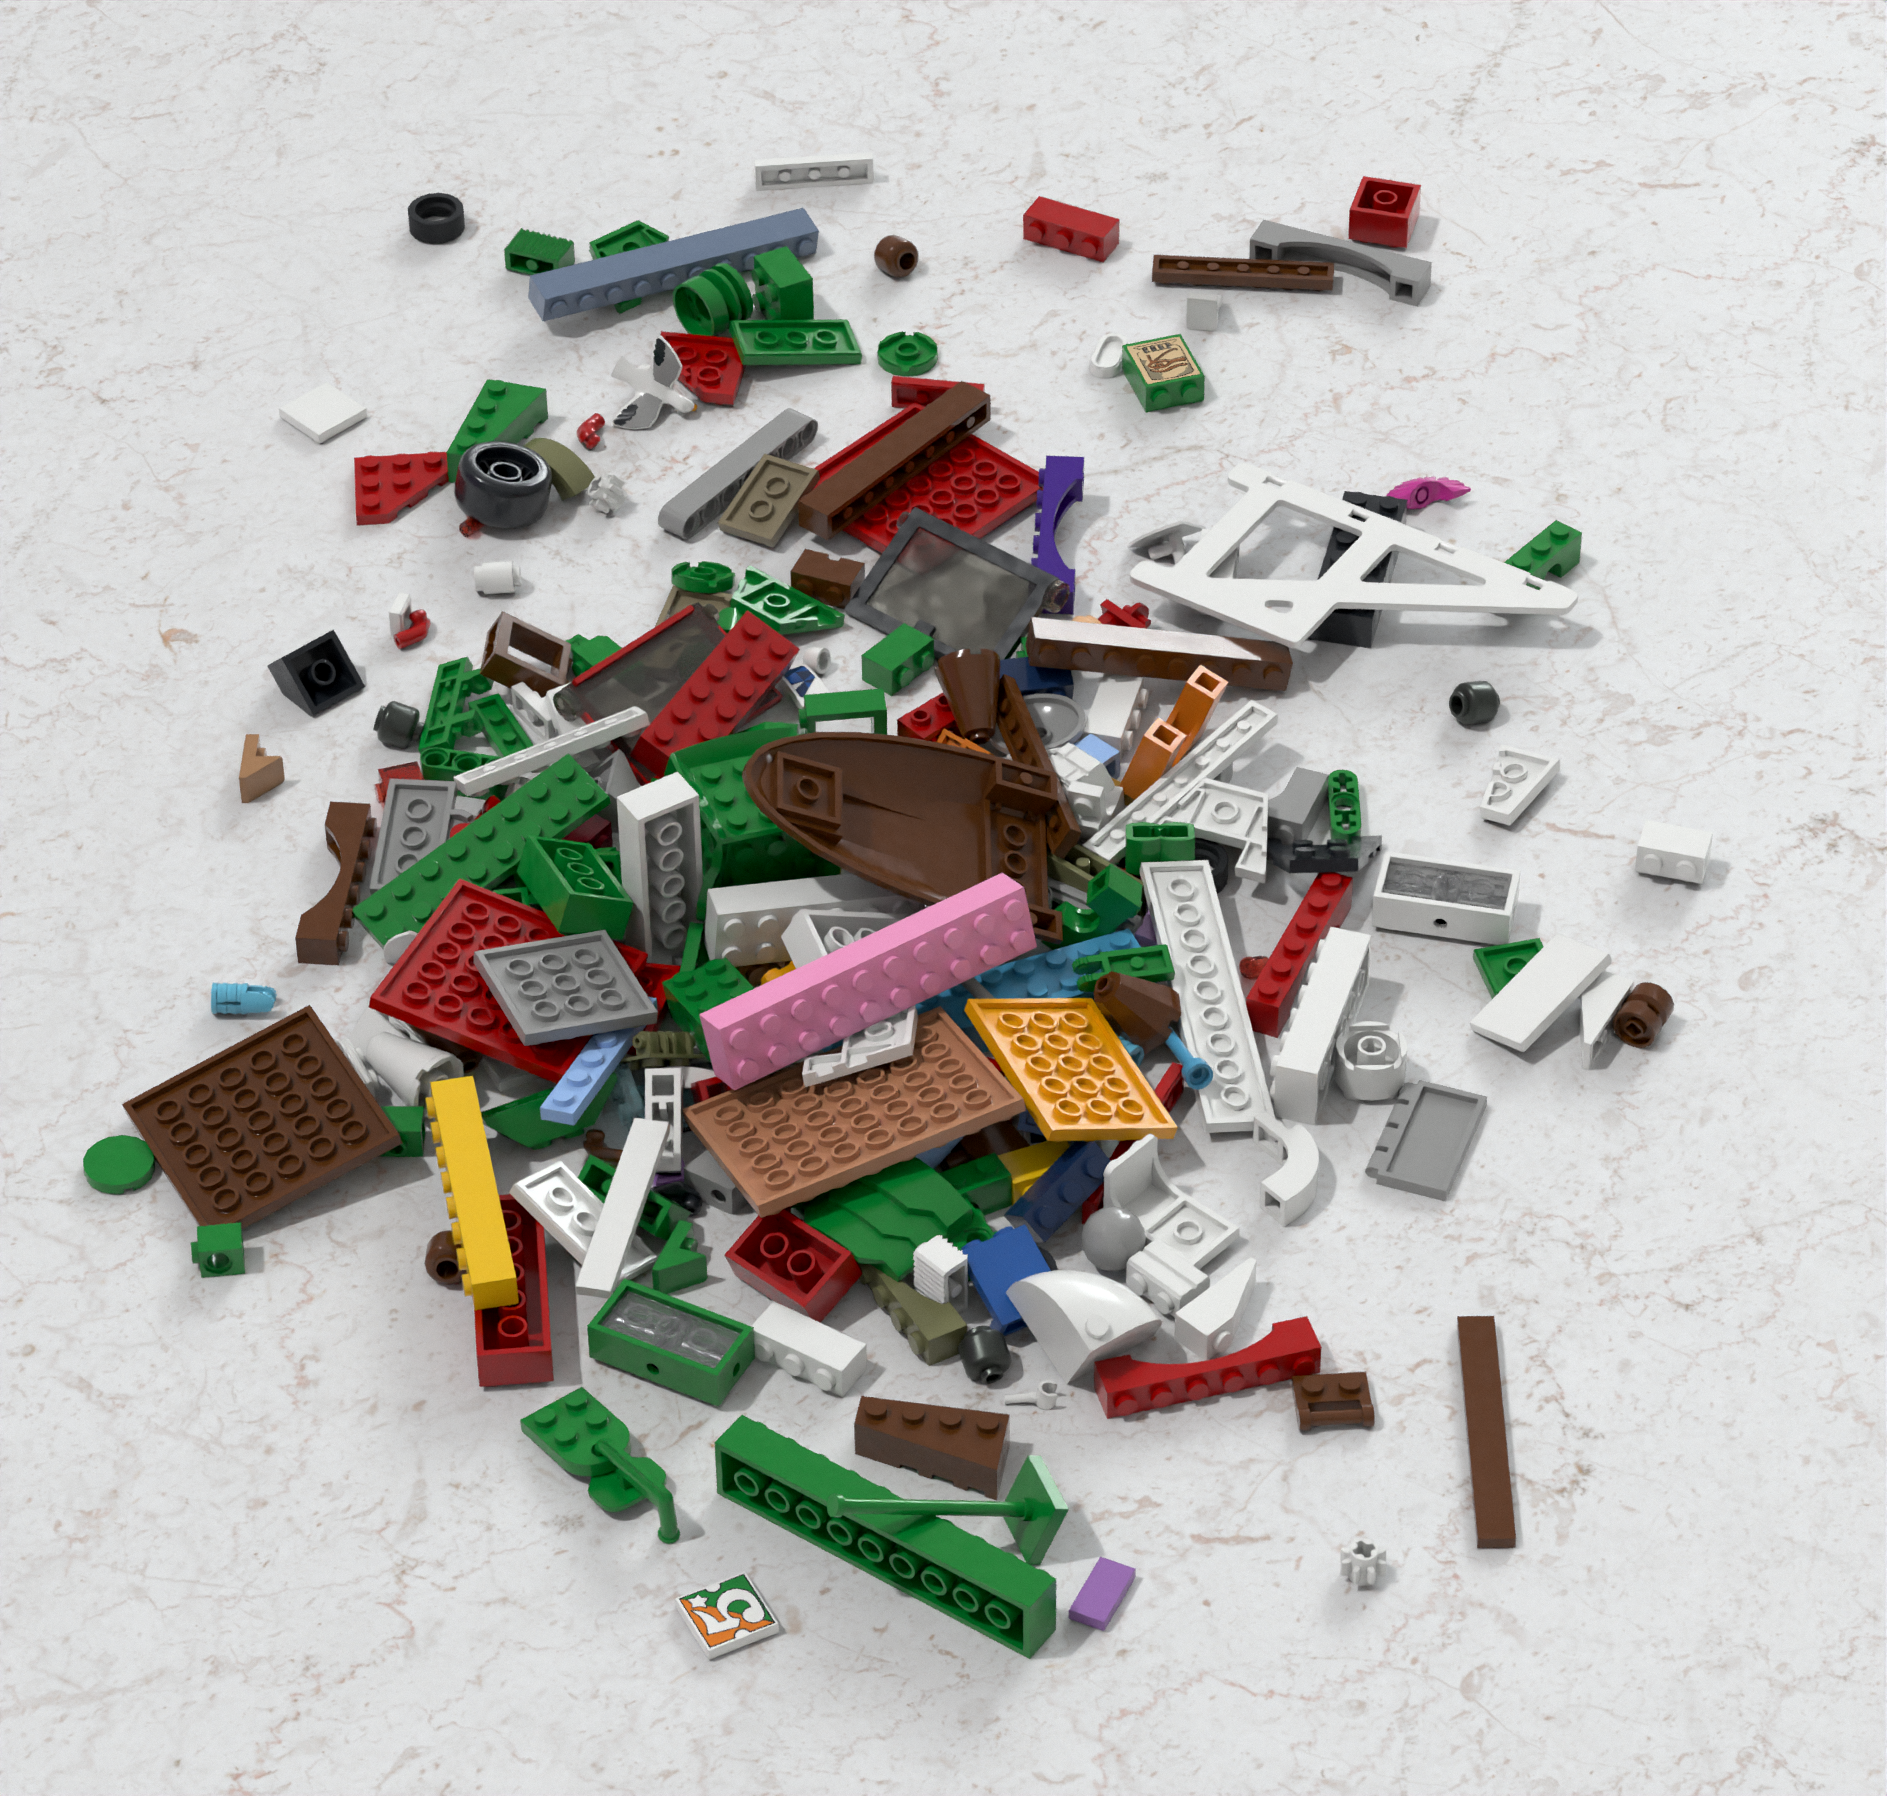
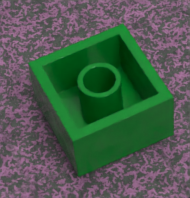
(782, 286)

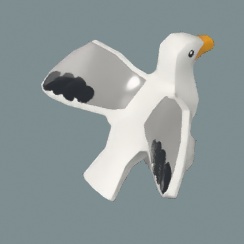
(653, 387)

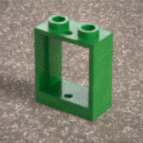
(844, 706)

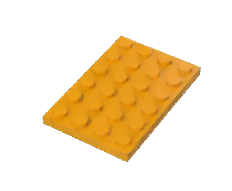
(1070, 1069)

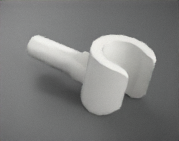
(1044, 1397)

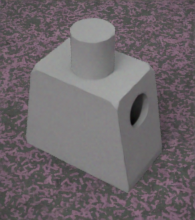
(713, 1184)

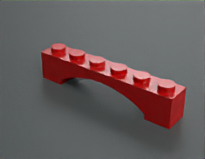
(1277, 985)
(1137, 1386)

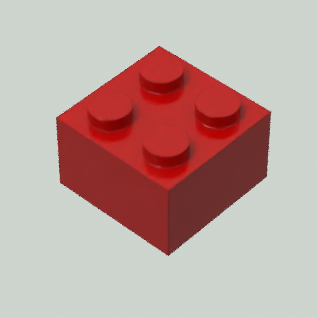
(1384, 212)

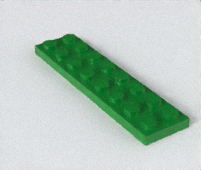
(485, 849)

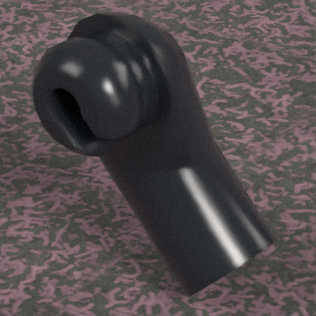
(682, 1195)

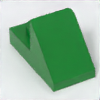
(679, 1263)

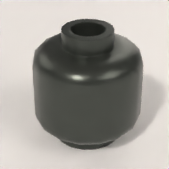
(1474, 702)
(398, 724)
(984, 1354)

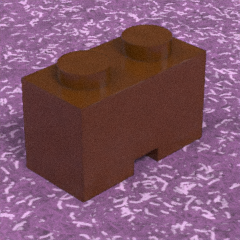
(827, 579)

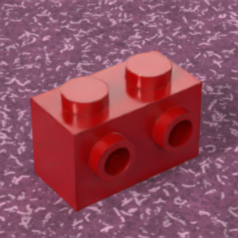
(928, 720)

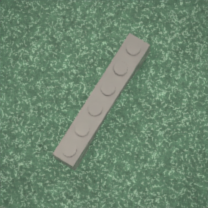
(1399, 275)

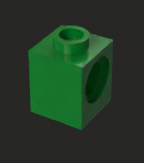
(219, 1250)

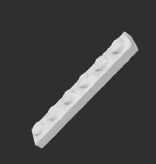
(540, 756)

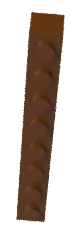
(894, 460)
(1156, 653)

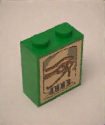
(1163, 373)

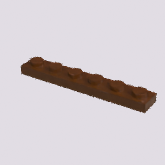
(1243, 272)

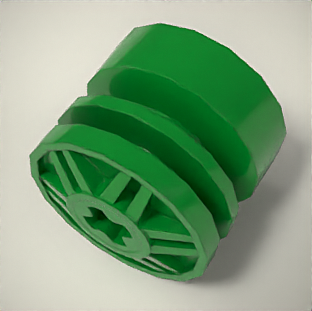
(712, 300)

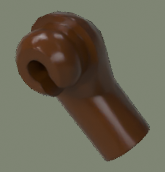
(595, 1146)

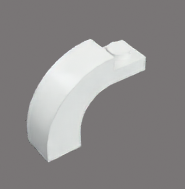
(1093, 807)
(1295, 1185)

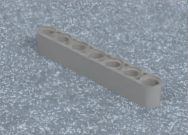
(718, 486)

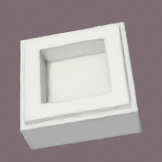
(400, 613)

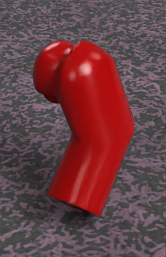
(587, 431)

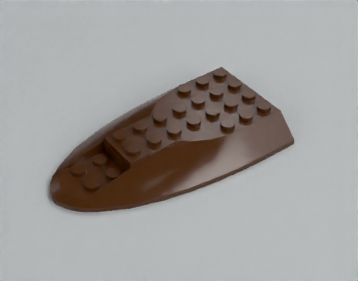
(911, 813)

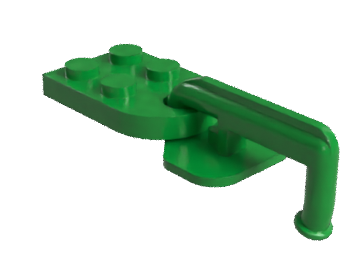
(595, 1443)

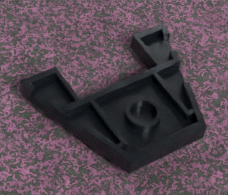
(1332, 857)

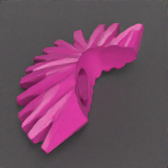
(1425, 490)

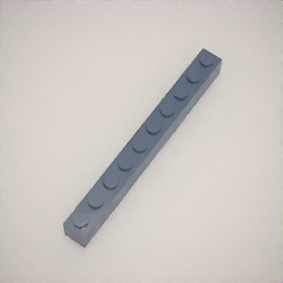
(667, 264)

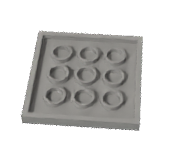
(565, 987)

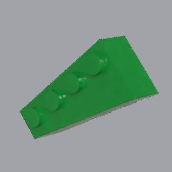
(499, 414)

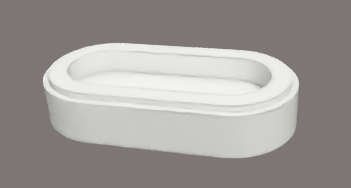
(1107, 356)

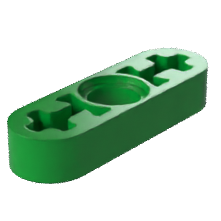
(1350, 798)

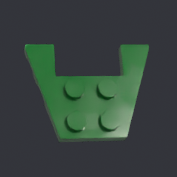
(625, 239)

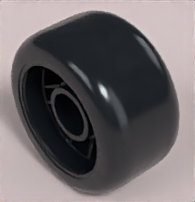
(503, 484)

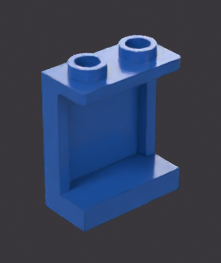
(998, 1265)

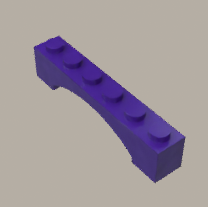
(1062, 488)

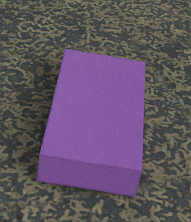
(1102, 1593)

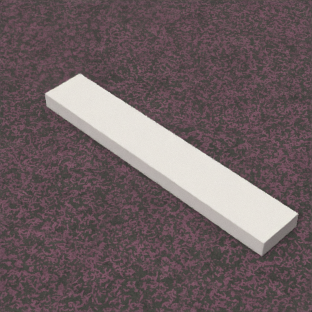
(623, 1208)

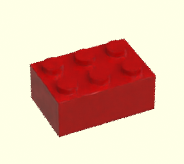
(793, 1264)

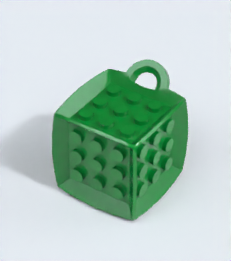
(736, 837)

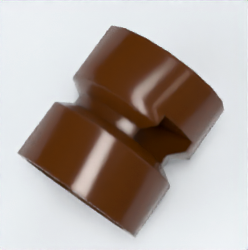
(1643, 1015)

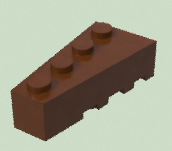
(936, 1441)

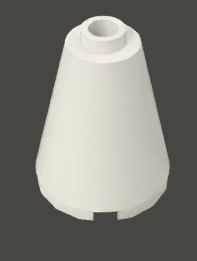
(411, 1066)

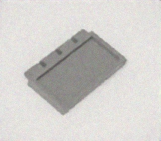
(1426, 1139)

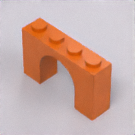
(1172, 740)

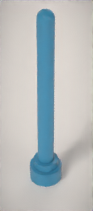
(1195, 1070)

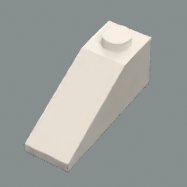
(1597, 1010)
(665, 1104)
(1213, 1317)

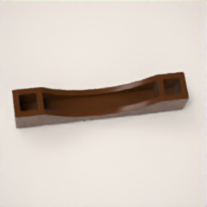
(324, 928)

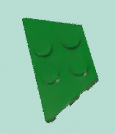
(782, 605)

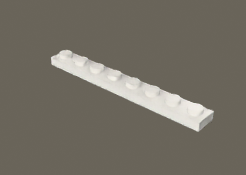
(1205, 761)

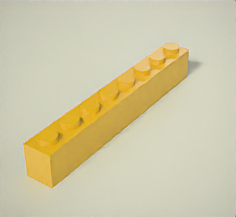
(473, 1193)

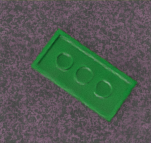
(795, 342)

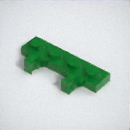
(444, 715)

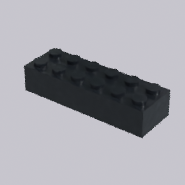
(1359, 626)

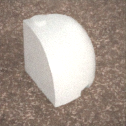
(1082, 1318)

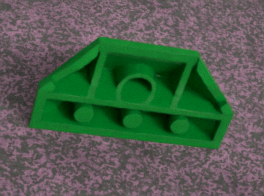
(523, 1122)

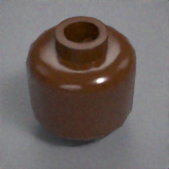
(896, 256)
(442, 1259)

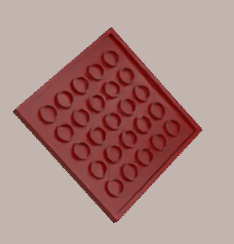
(966, 487)
(445, 994)

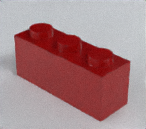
(1071, 229)

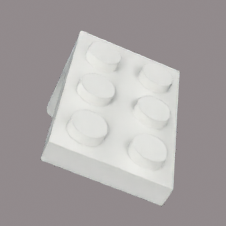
(1165, 1212)

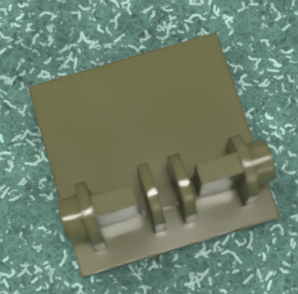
(662, 1048)

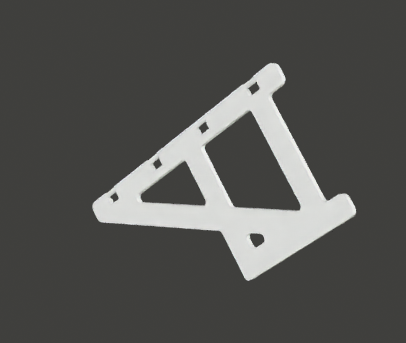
(1311, 602)

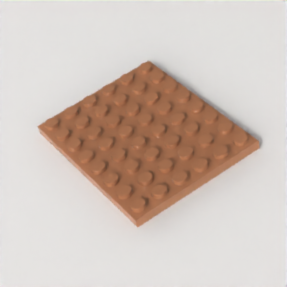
(800, 1141)

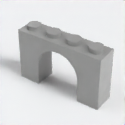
(1296, 808)

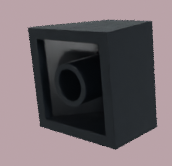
(317, 674)

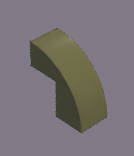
(568, 471)

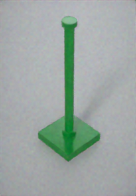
(1031, 1509)

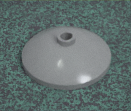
(1055, 718)

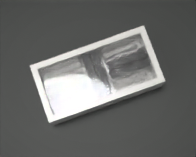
(1445, 898)

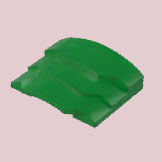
(889, 1215)

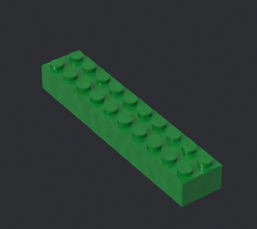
(909, 1552)

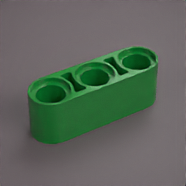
(444, 764)

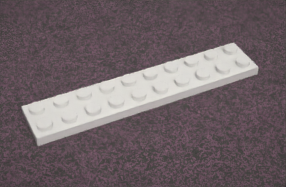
(1212, 1003)

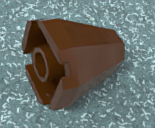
(1137, 1008)

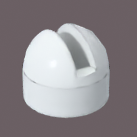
(817, 659)

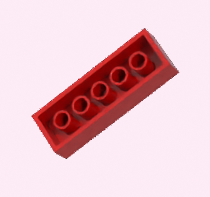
(719, 692)
(516, 1338)

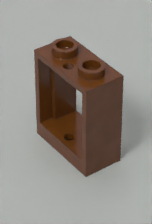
(532, 641)

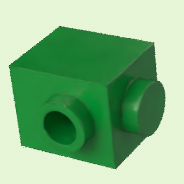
(411, 1126)

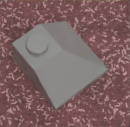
(615, 778)

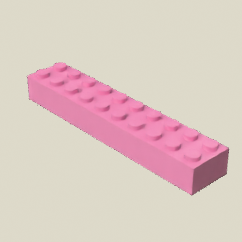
(868, 981)

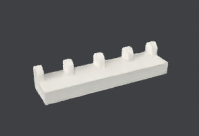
(813, 171)

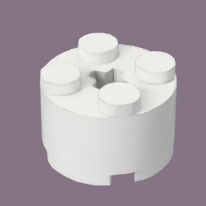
(1370, 1062)

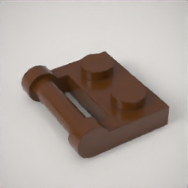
(1332, 1400)

